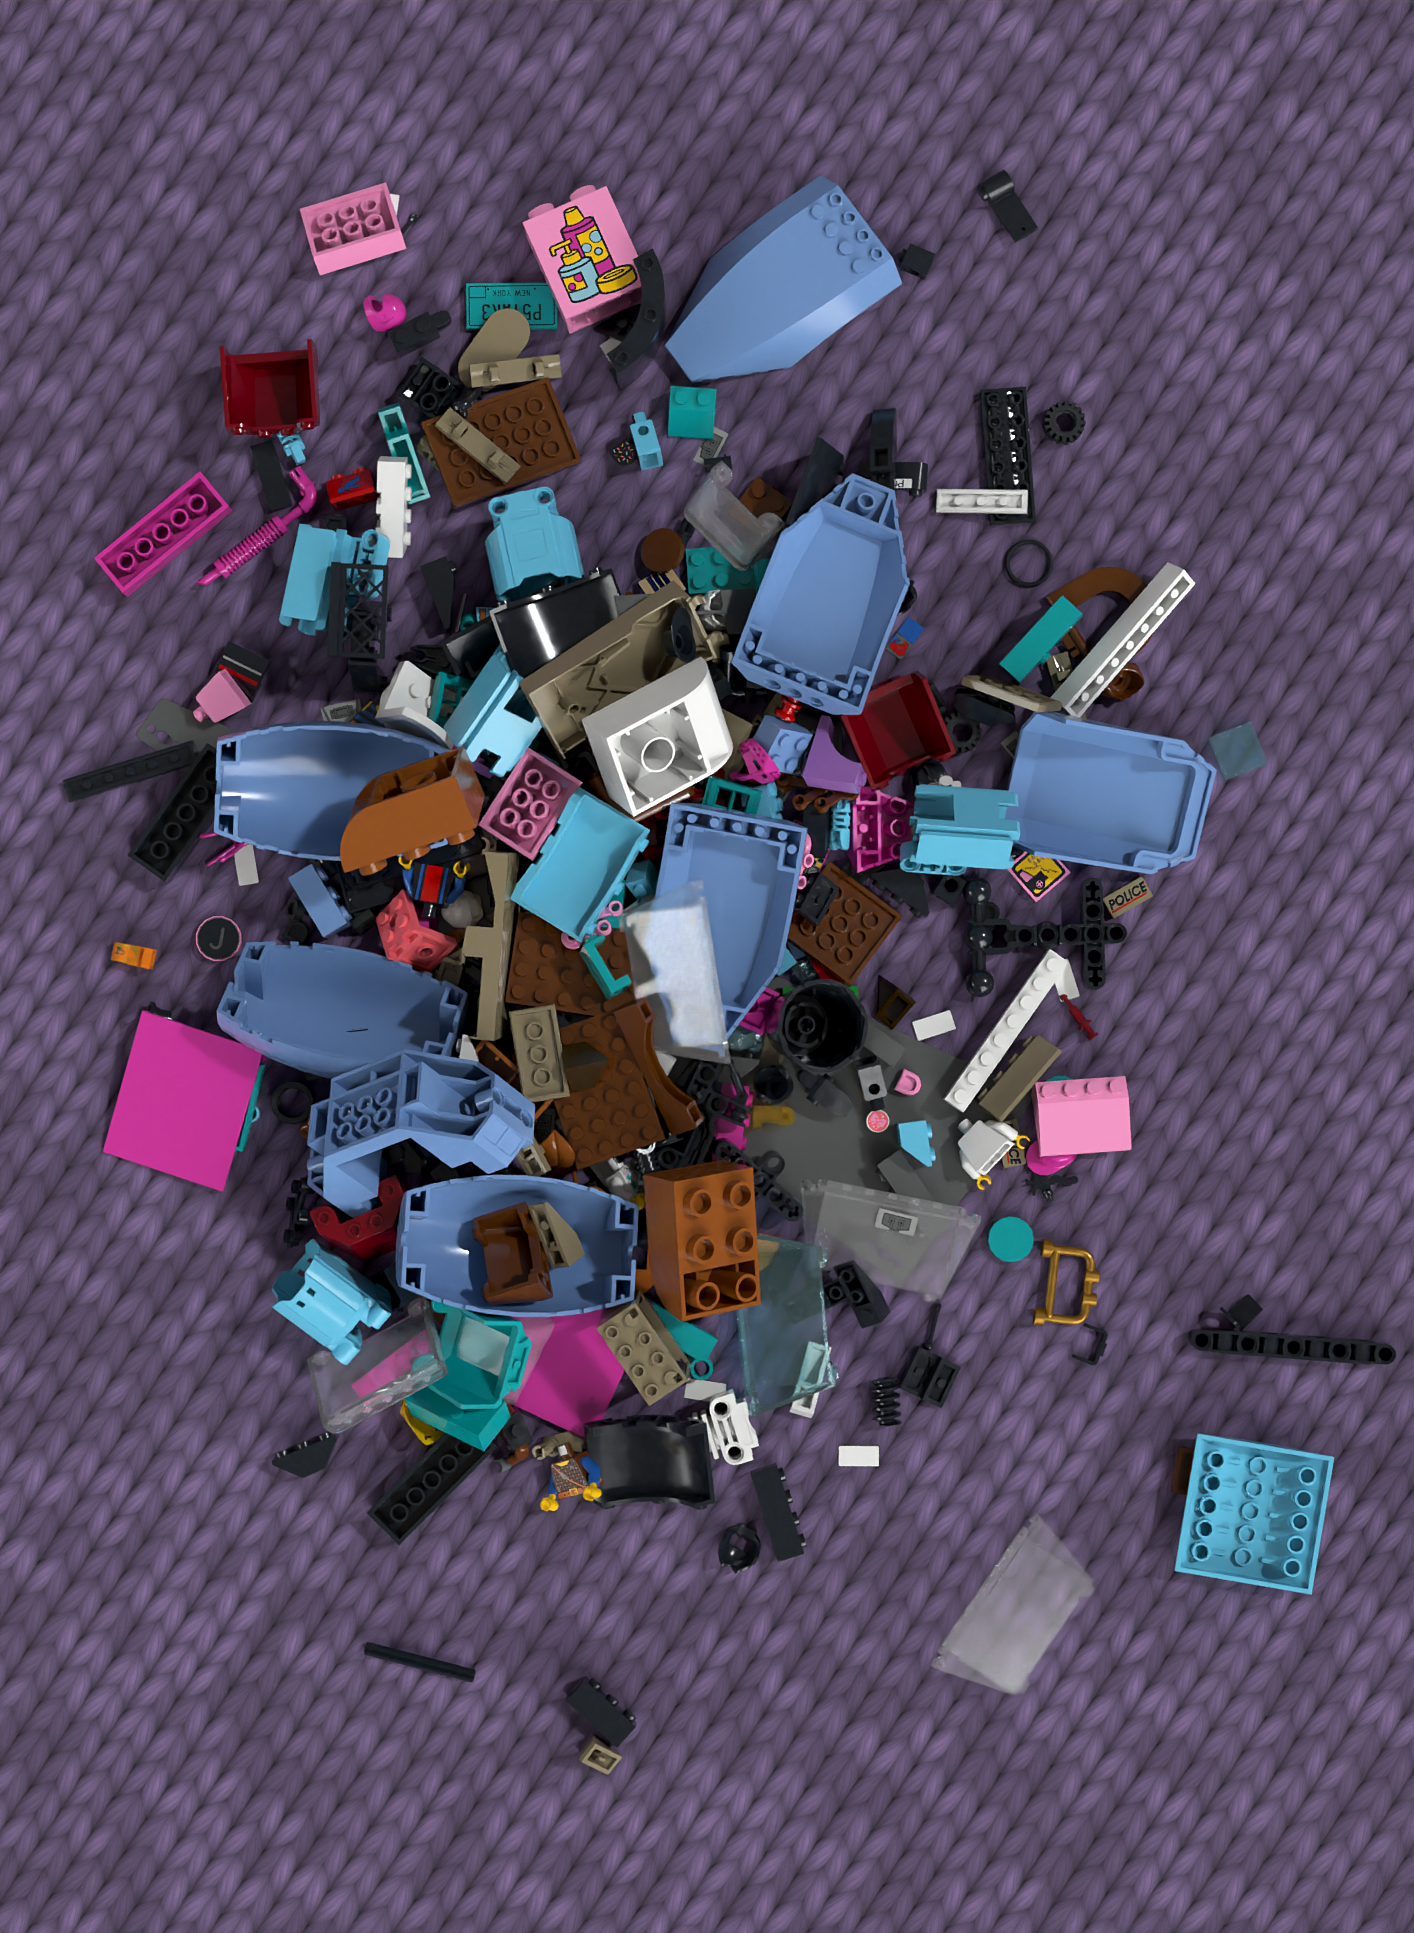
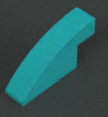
(402, 446)

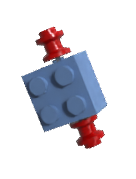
(782, 737)

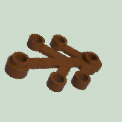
(815, 794)

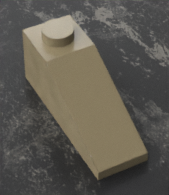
(557, 1237)

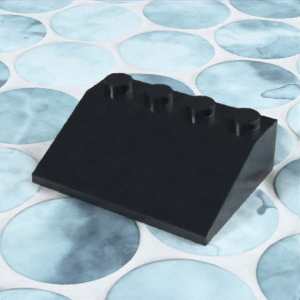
(818, 478)

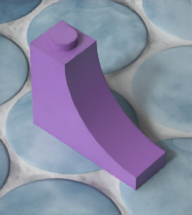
(827, 767)

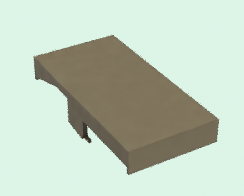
(611, 665)
(495, 943)

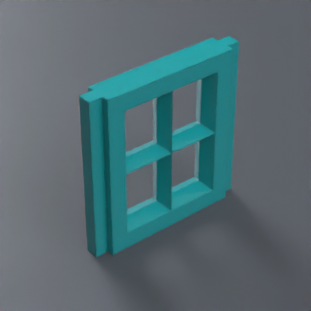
(712, 790)

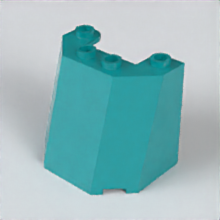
(482, 1357)

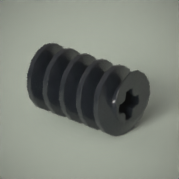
(886, 1401)

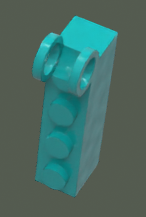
(690, 1338)

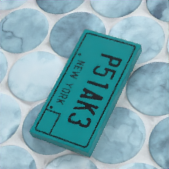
(530, 299)

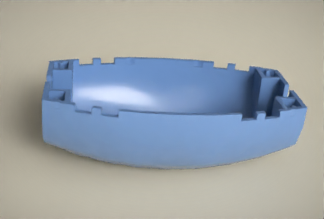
(299, 781)
(304, 999)
(448, 1266)

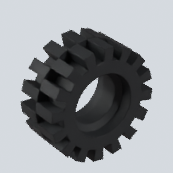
(1064, 409)
(974, 732)

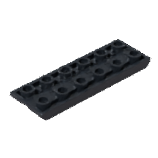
(1007, 447)

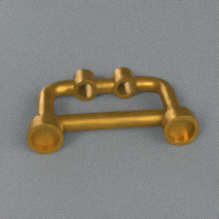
(1088, 1298)

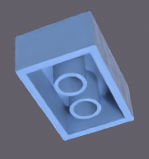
(321, 900)

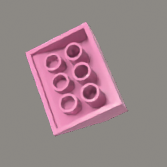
(352, 228)
(530, 803)
(1082, 1116)

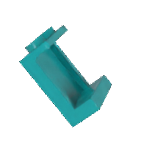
(599, 970)

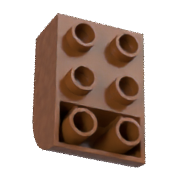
(411, 810)
(703, 1238)

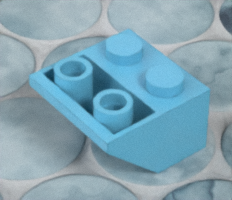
(914, 1139)

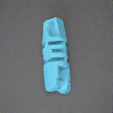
(293, 446)
(840, 820)

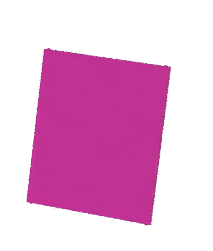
(182, 1101)
(573, 1374)

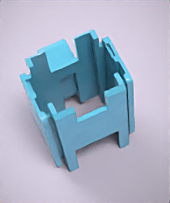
(310, 574)
(494, 716)
(959, 830)

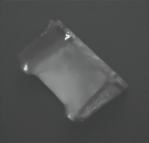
(729, 523)

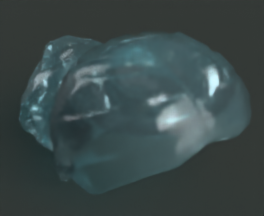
(745, 1041)

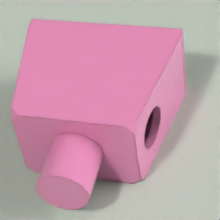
(220, 698)

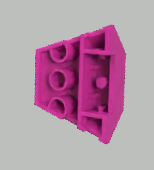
(877, 828)

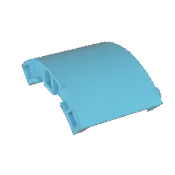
(581, 865)

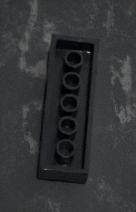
(180, 820)
(426, 1485)

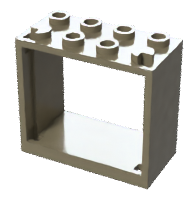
(644, 1347)

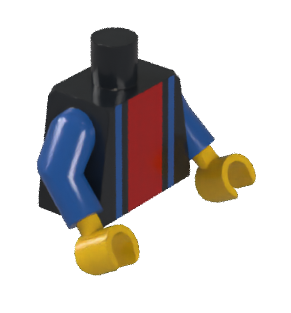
(433, 885)

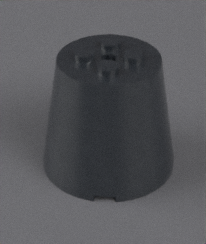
(833, 1025)

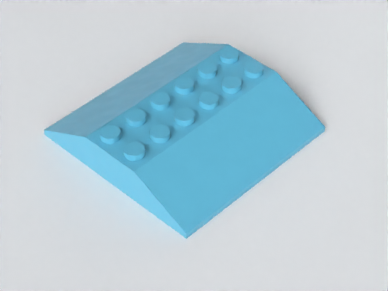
(1254, 1513)

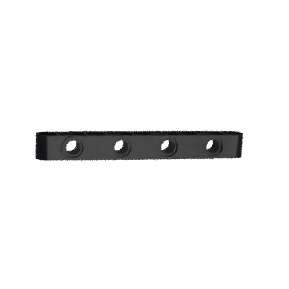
(1308, 1347)

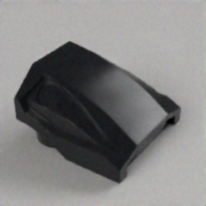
(430, 389)

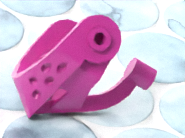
(752, 751)

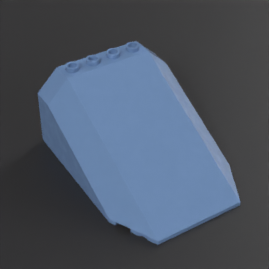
(1107, 794)

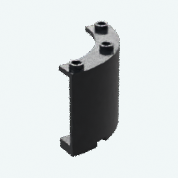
(643, 341)
(555, 620)
(651, 1460)

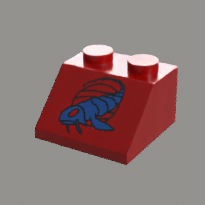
(352, 489)

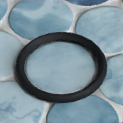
(1028, 584)

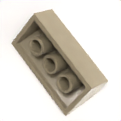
(1018, 1078)

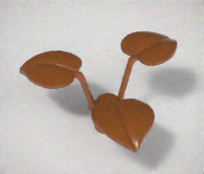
(561, 1156)

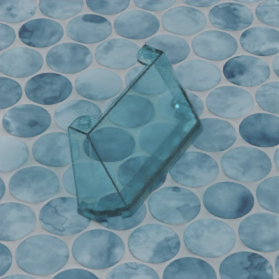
(787, 1335)

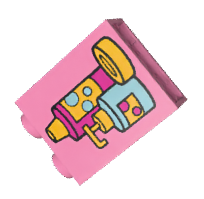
(585, 257)

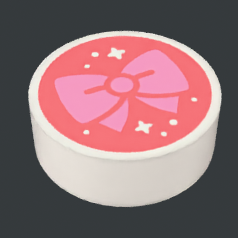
(877, 1121)

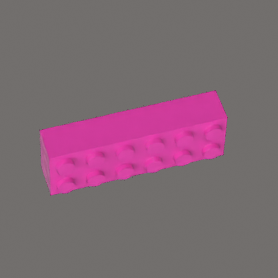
(163, 534)

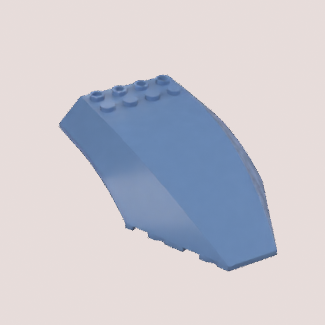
(782, 287)
(828, 600)
(749, 888)

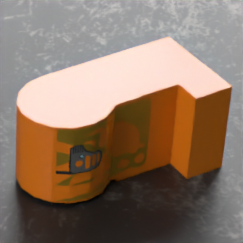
(134, 955)

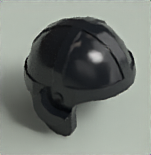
(773, 1085)

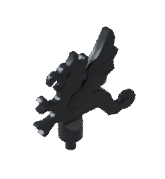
(1044, 1182)

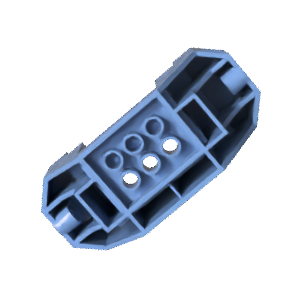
(437, 1100)

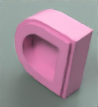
(908, 1083)

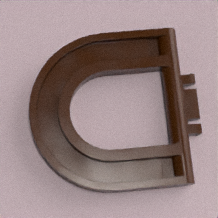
(1089, 585)

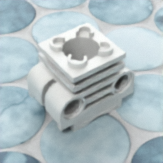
(729, 1428)

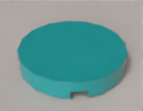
(1010, 1239)

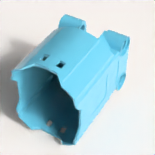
(530, 544)
(331, 1300)

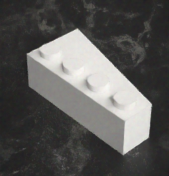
(392, 503)

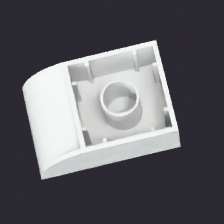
(660, 738)

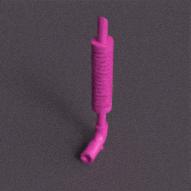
(266, 534)

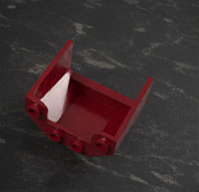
(270, 392)
(897, 729)
(370, 1233)

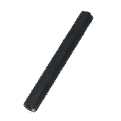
(419, 1662)

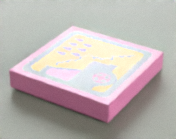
(1037, 874)

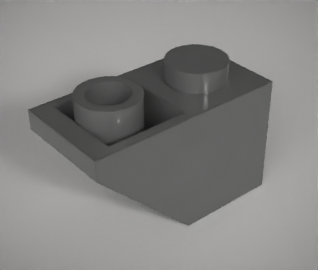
(741, 1065)

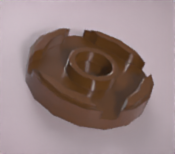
(662, 550)

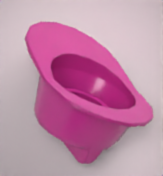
(1046, 1164)

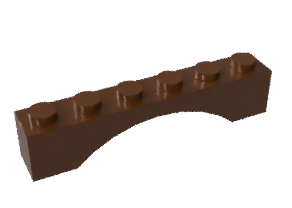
(676, 1107)

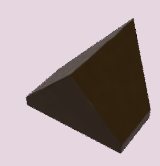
(891, 1003)
(583, 1065)

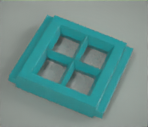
(447, 695)

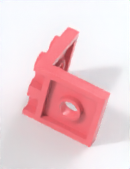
(405, 938)

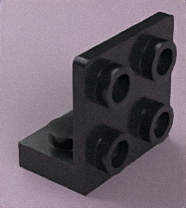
(815, 897)

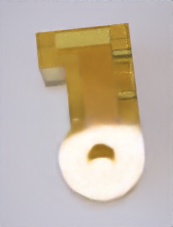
(772, 1114)

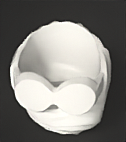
(712, 622)
(464, 911)

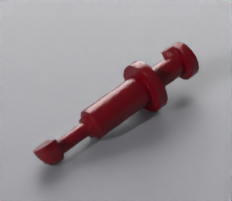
(1078, 1016)

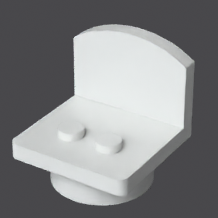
(407, 705)

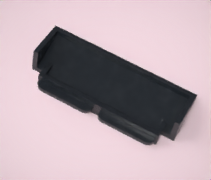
(475, 645)

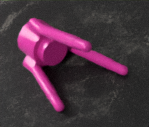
(227, 853)

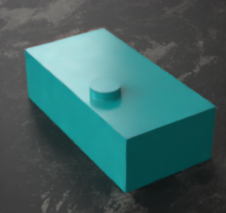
(1041, 639)
(471, 1426)

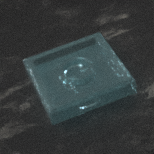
(1237, 751)

